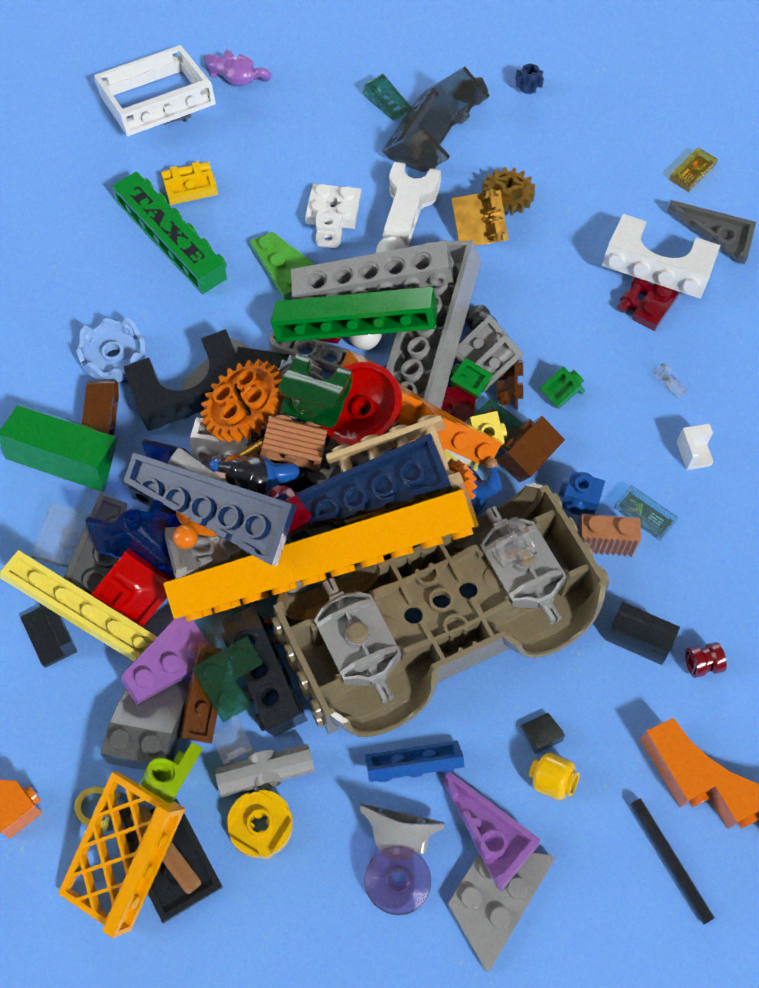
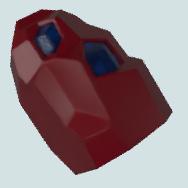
(287, 495)

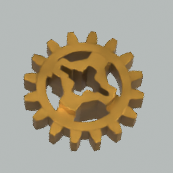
(514, 187)

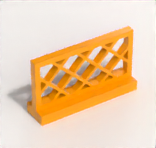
(139, 871)

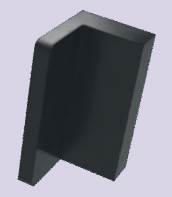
(48, 635)

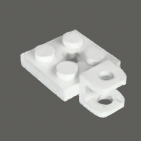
(332, 220)

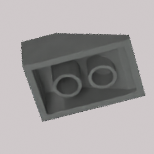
(146, 729)

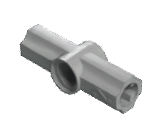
(264, 770)

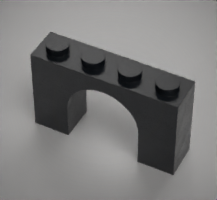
(163, 406)

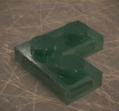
(220, 673)

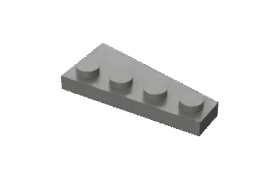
(206, 554)

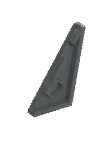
(726, 230)

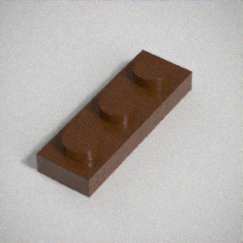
(199, 713)

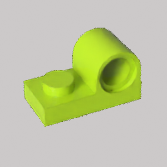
(167, 777)

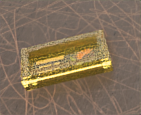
(693, 169)

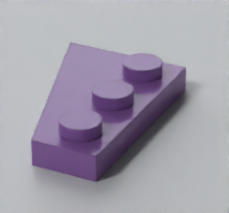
(164, 660)

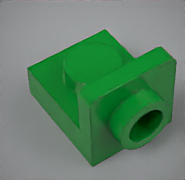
(470, 378)
(563, 386)

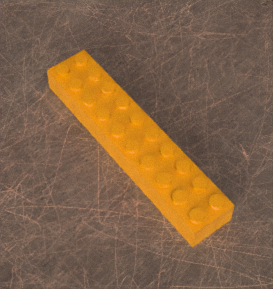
(324, 553)

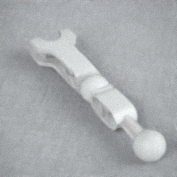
(409, 198)

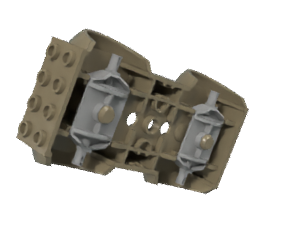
(379, 671)

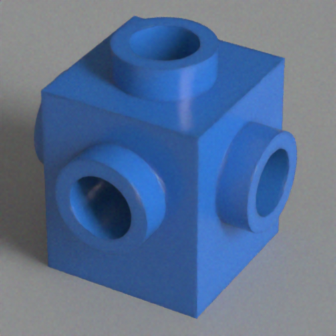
(581, 493)

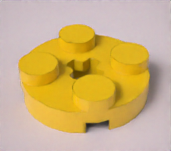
(265, 842)

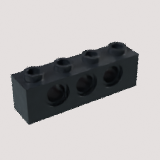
(287, 710)

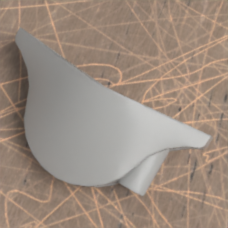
(400, 829)

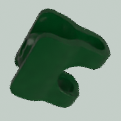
(314, 399)

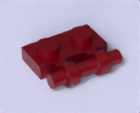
(653, 307)

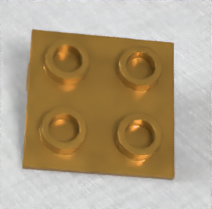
(480, 217)

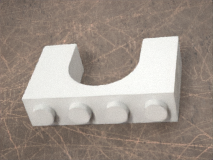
(683, 274)

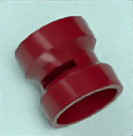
(706, 659)

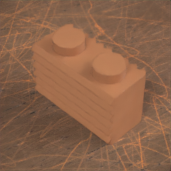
(294, 442)
(610, 533)

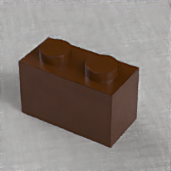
(530, 449)

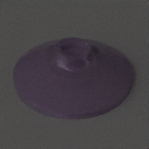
(394, 896)

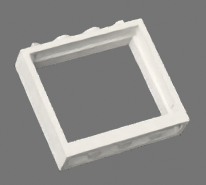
(163, 107)

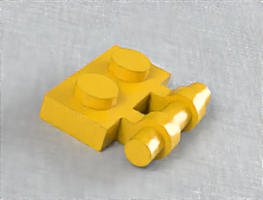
(189, 182)

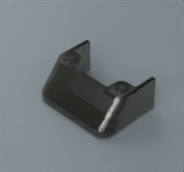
(431, 118)

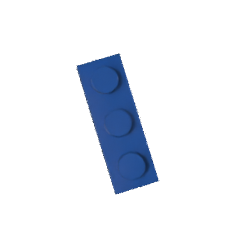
(414, 761)

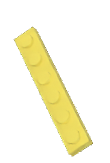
(76, 606)

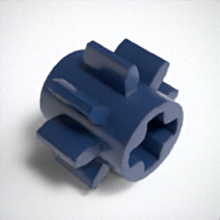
(529, 78)

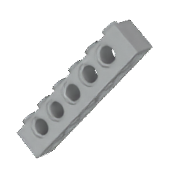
(357, 272)

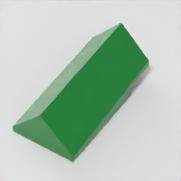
(58, 447)

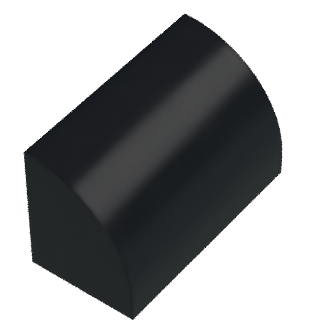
(642, 633)

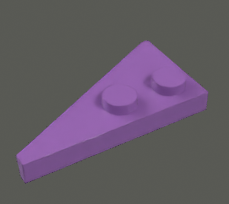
(497, 836)

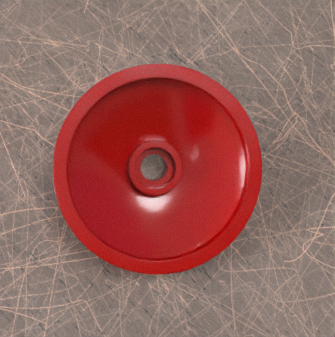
(373, 389)

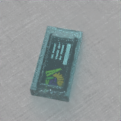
(653, 516)

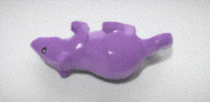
(237, 70)

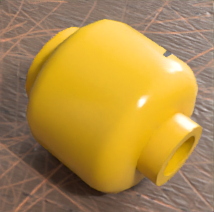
(554, 776)

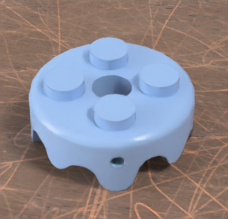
(110, 336)

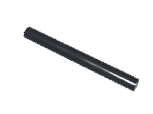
(672, 861)

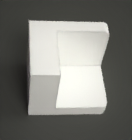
(693, 446)

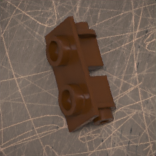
(510, 390)

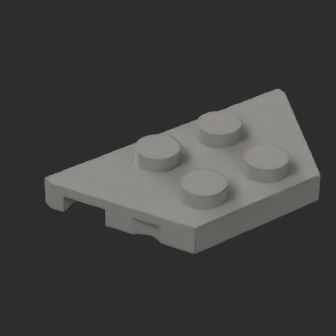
(492, 914)

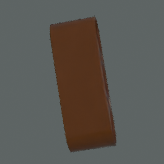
(101, 406)

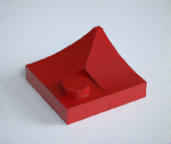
(133, 588)

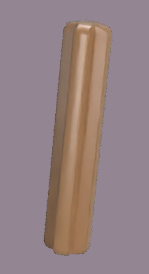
(175, 862)

